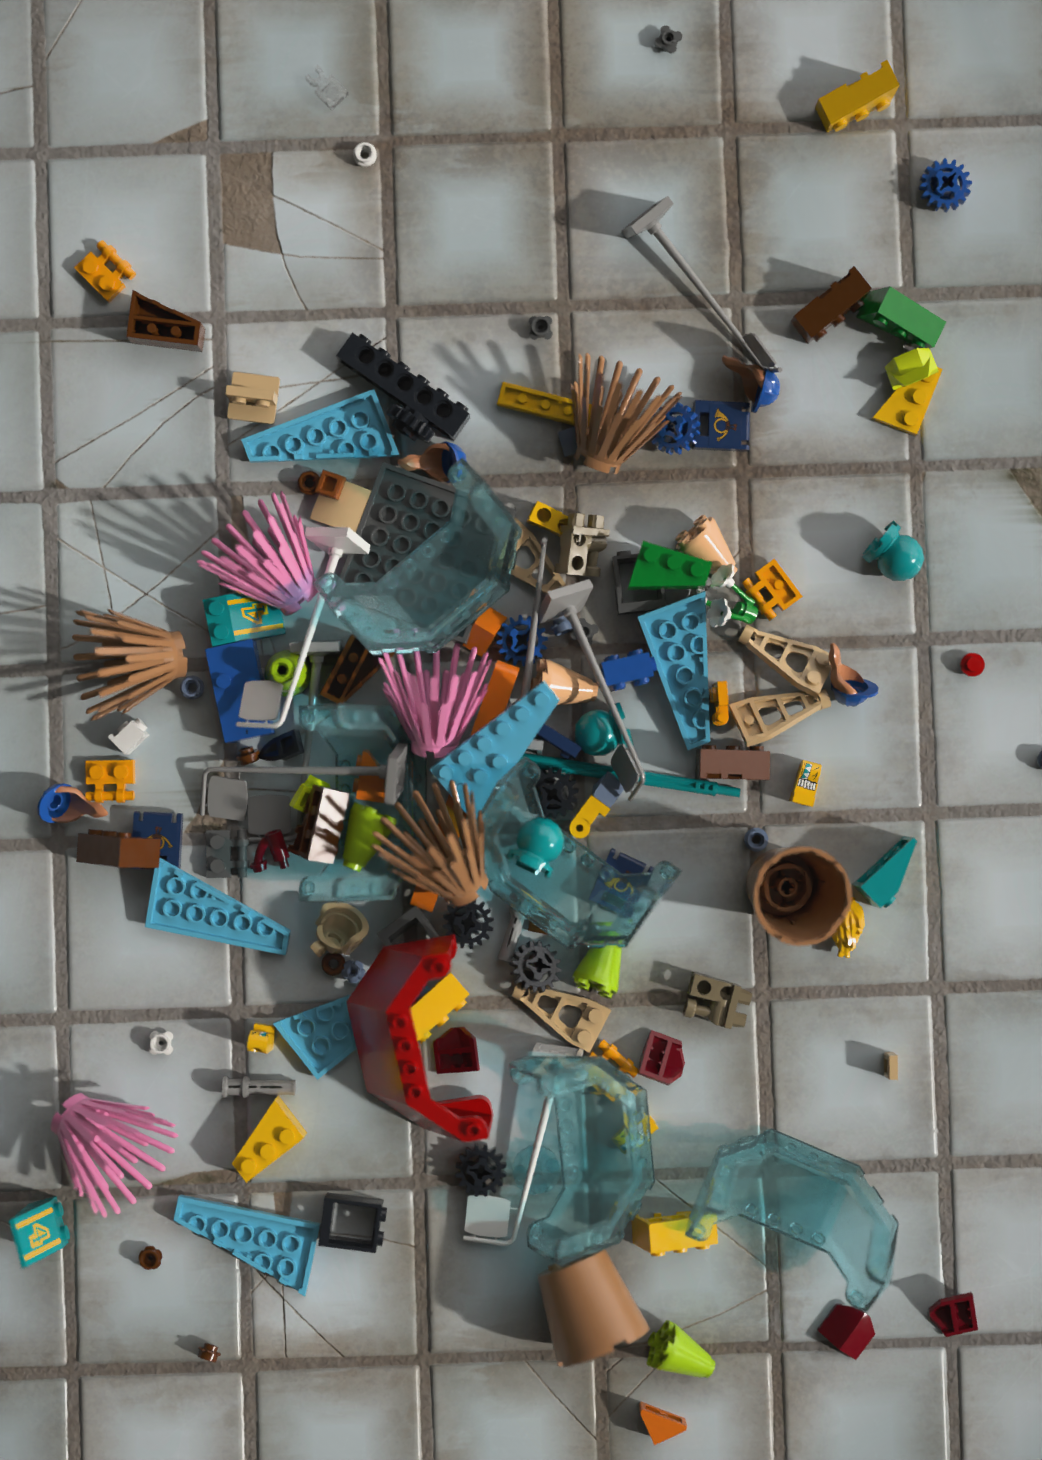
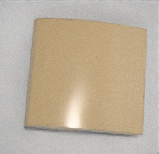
(342, 512)

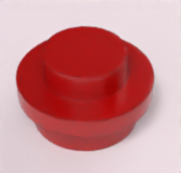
(972, 664)

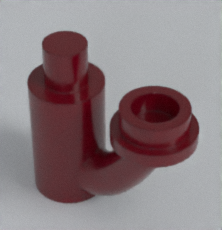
(275, 841)

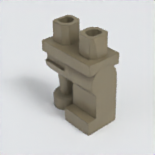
(581, 545)
(723, 1002)

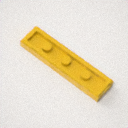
(537, 403)

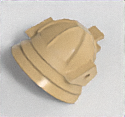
(339, 929)

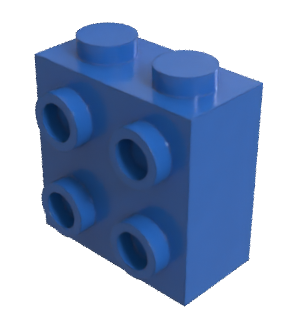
(634, 669)

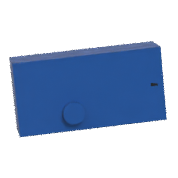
(229, 670)

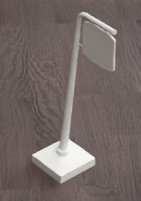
(263, 698)
(490, 1214)

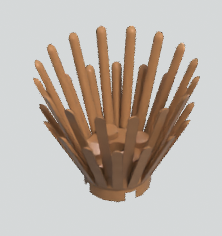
(614, 436)
(140, 647)
(448, 870)

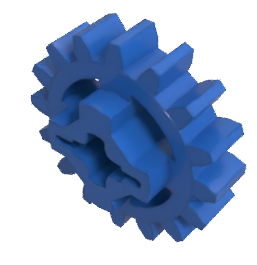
(953, 192)
(685, 429)
(513, 633)

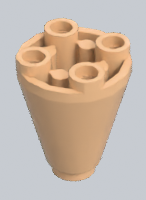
(706, 543)
(566, 683)

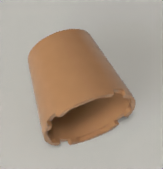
(811, 902)
(588, 1309)

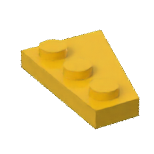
(908, 405)

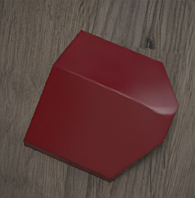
(456, 1051)
(661, 1058)
(954, 1314)
(848, 1329)

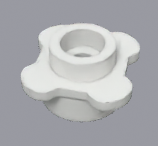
(156, 1048)

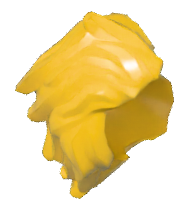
(849, 930)

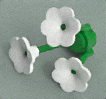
(719, 611)

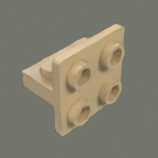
(253, 398)

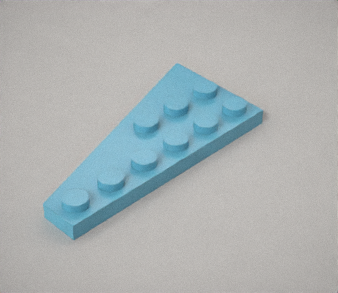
(338, 431)
(679, 646)
(495, 747)
(195, 909)
(322, 1034)
(260, 1238)

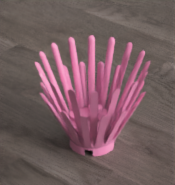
(268, 578)
(427, 723)
(87, 1127)

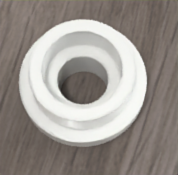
(361, 148)

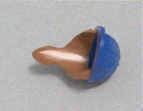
(759, 384)
(435, 460)
(847, 683)
(66, 804)

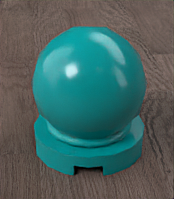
(896, 555)
(599, 733)
(538, 844)

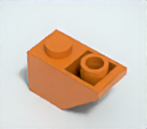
(368, 787)

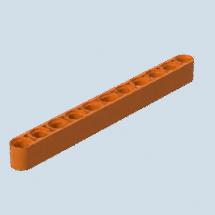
(493, 704)

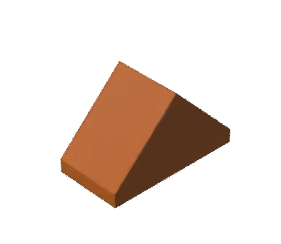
(485, 630)
(661, 1423)

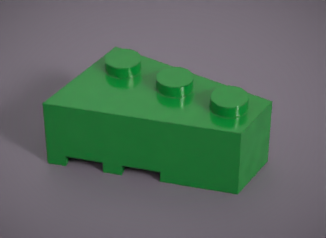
(901, 317)
(668, 569)

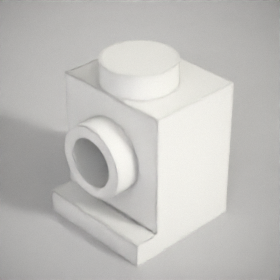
(130, 735)

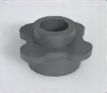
(668, 46)
(545, 322)
(591, 630)

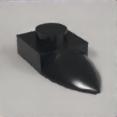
(283, 747)

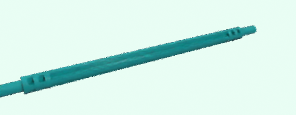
(651, 779)

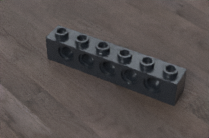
(350, 357)

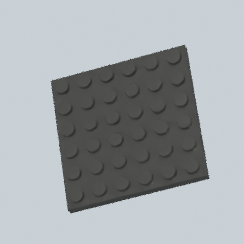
(398, 519)

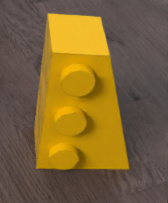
(858, 98)
(436, 1004)
(271, 1139)
(667, 1234)

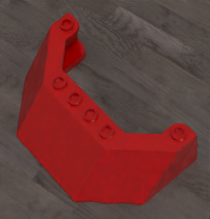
(390, 1044)

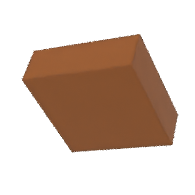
(330, 485)

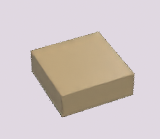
(891, 1065)

